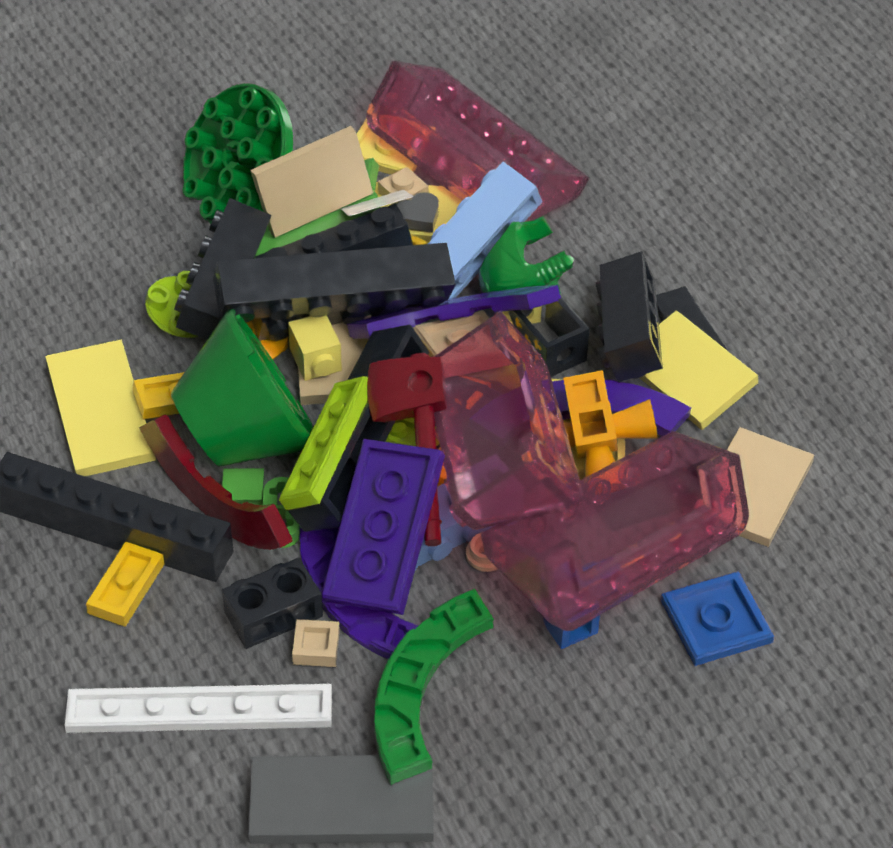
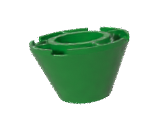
(239, 399)

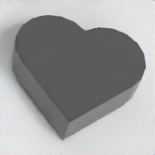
(420, 211)

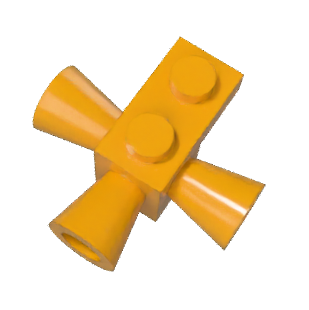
(594, 426)

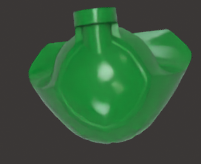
(506, 266)

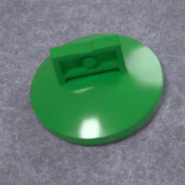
(230, 138)

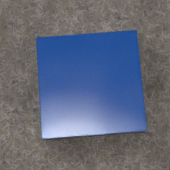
(717, 618)

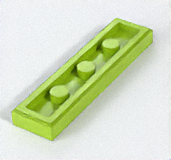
(325, 444)

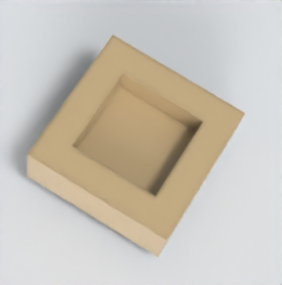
(402, 180)
(316, 643)

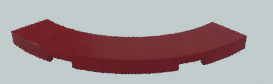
(250, 523)

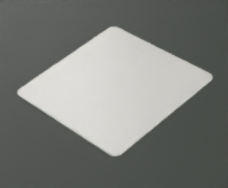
(376, 202)

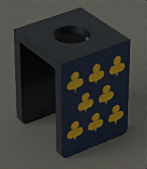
(571, 334)

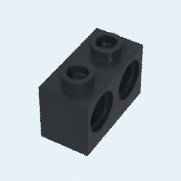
(272, 602)

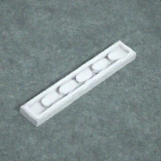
(199, 708)

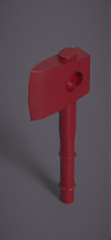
(408, 390)

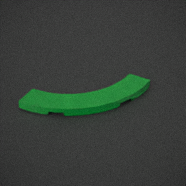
(407, 676)

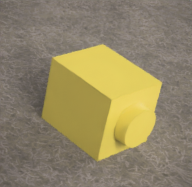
(315, 346)

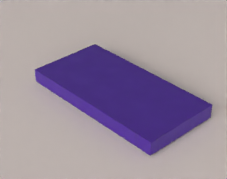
(383, 526)

